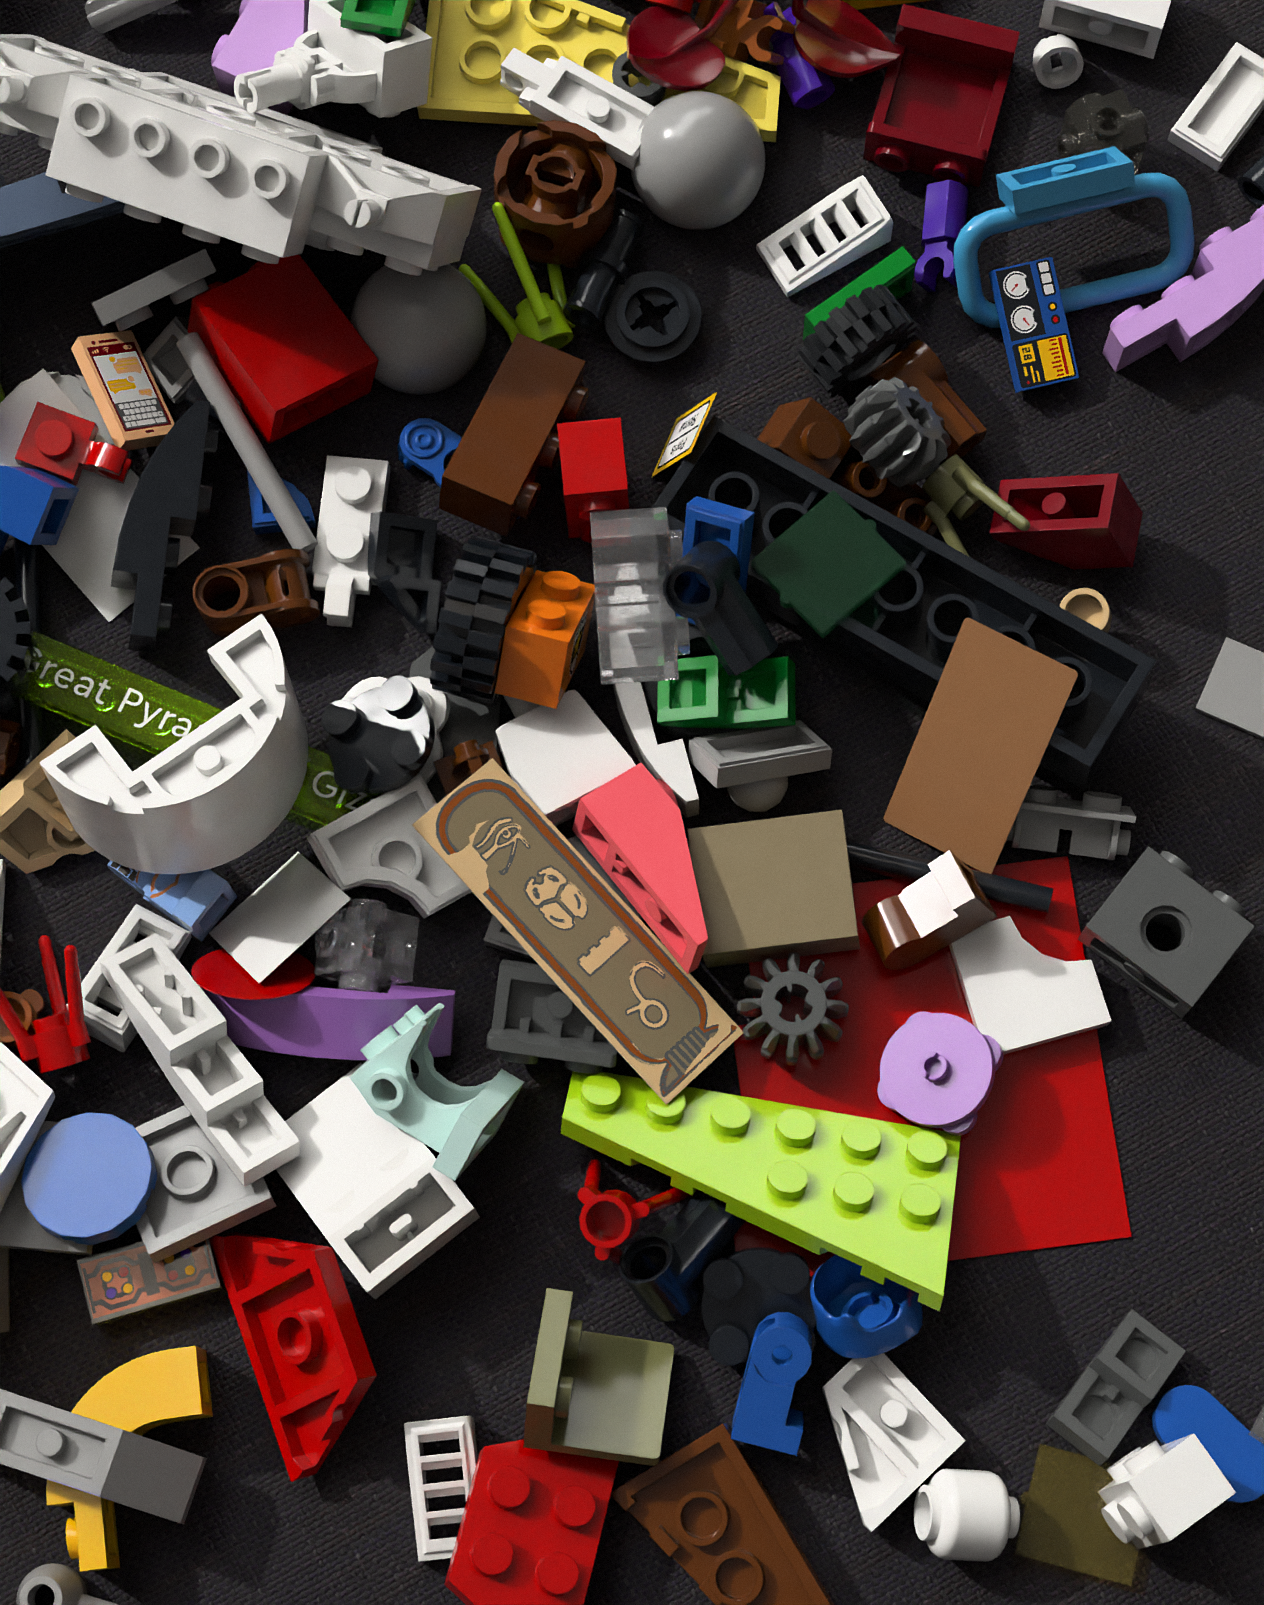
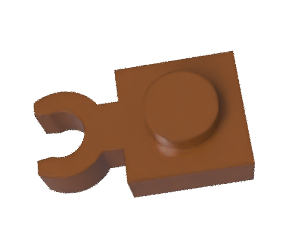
(744, 30)

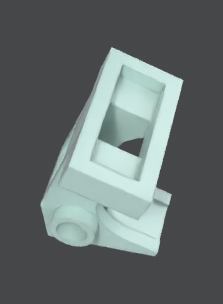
(425, 1104)

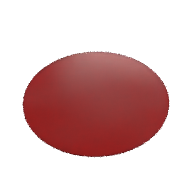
(226, 977)

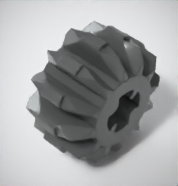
(897, 432)
(768, 1009)

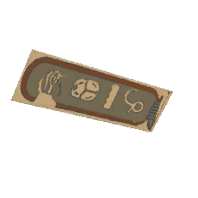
(578, 930)

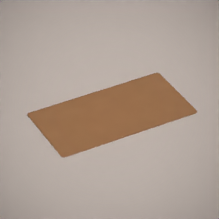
(979, 745)

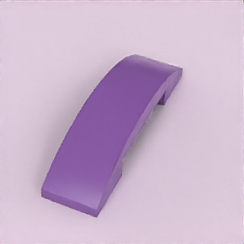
(332, 1020)

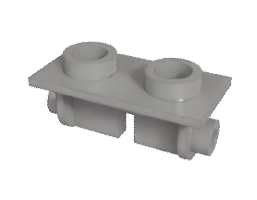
(1092, 823)

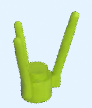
(537, 314)

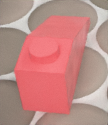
(643, 847)

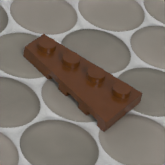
(722, 1525)

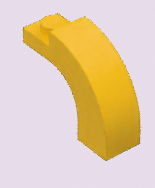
(135, 1398)

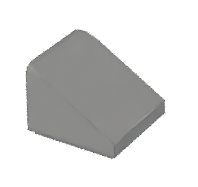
(167, 361)

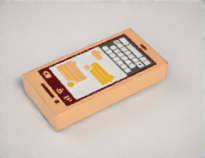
(123, 389)

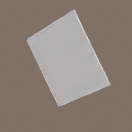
(279, 916)

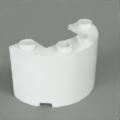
(208, 791)

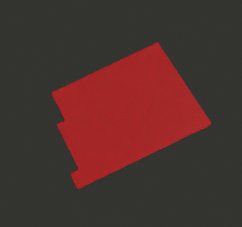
(1043, 1142)

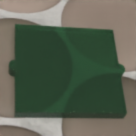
(828, 563)

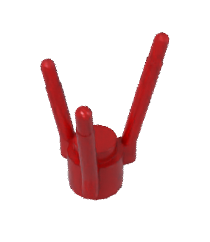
(59, 1037)
(615, 1215)

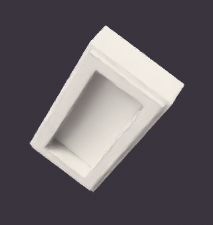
(1222, 109)

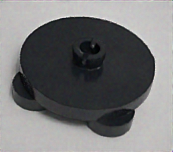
(379, 737)
(745, 1291)

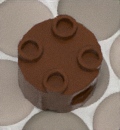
(556, 190)

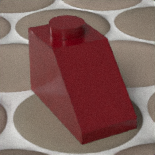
(1072, 520)

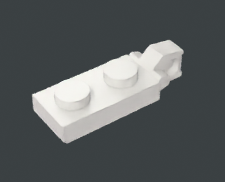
(576, 95)
(340, 561)

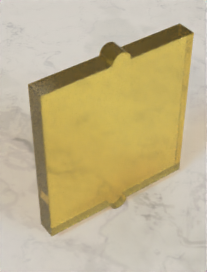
(1065, 1519)

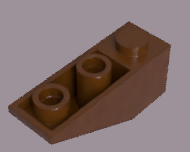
(822, 443)

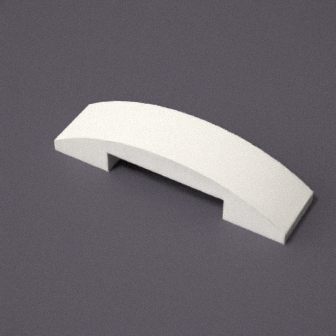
(663, 761)

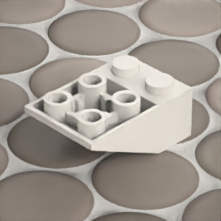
(371, 1188)

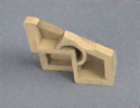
(33, 820)

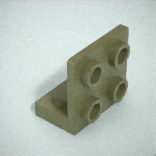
(595, 1390)

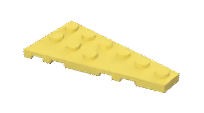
(478, 35)

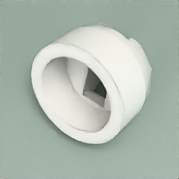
(1070, 57)

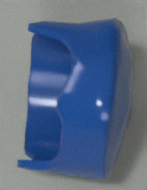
(859, 1314)

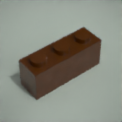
(513, 436)

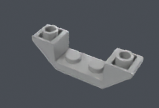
(97, 1458)

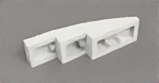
(200, 1059)

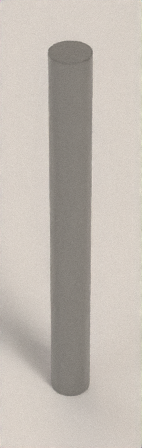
(246, 442)

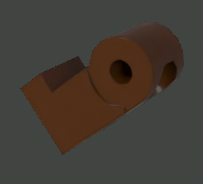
(928, 914)

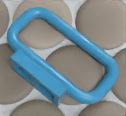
(1065, 190)

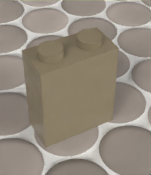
(774, 888)

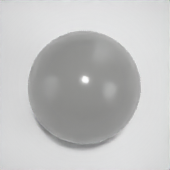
(698, 160)
(421, 327)

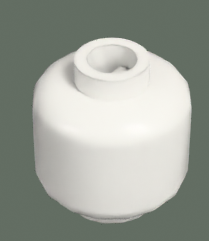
(965, 1515)

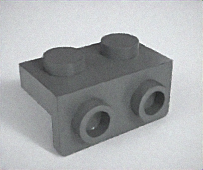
(540, 1021)

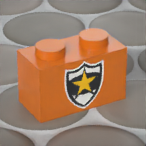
(545, 638)

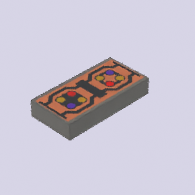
(130, 1283)

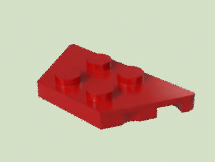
(298, 1340)
(530, 1527)

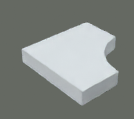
(384, 850)
(1022, 993)

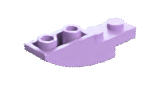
(1199, 305)

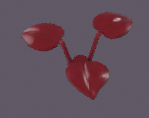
(830, 37)

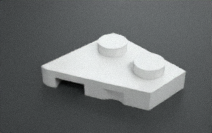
(885, 1434)

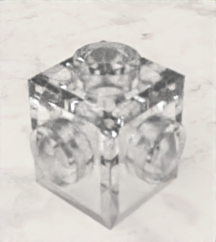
(367, 946)

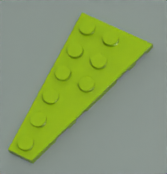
(800, 1172)

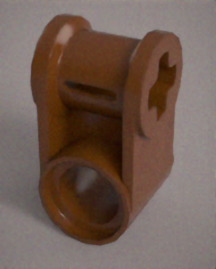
(261, 591)

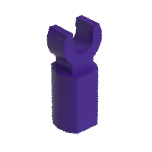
(803, 82)
(943, 219)

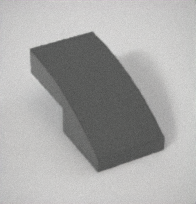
(1115, 1387)

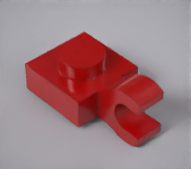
(66, 446)

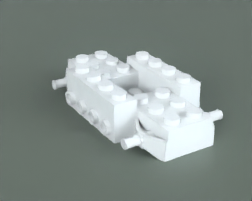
(225, 170)

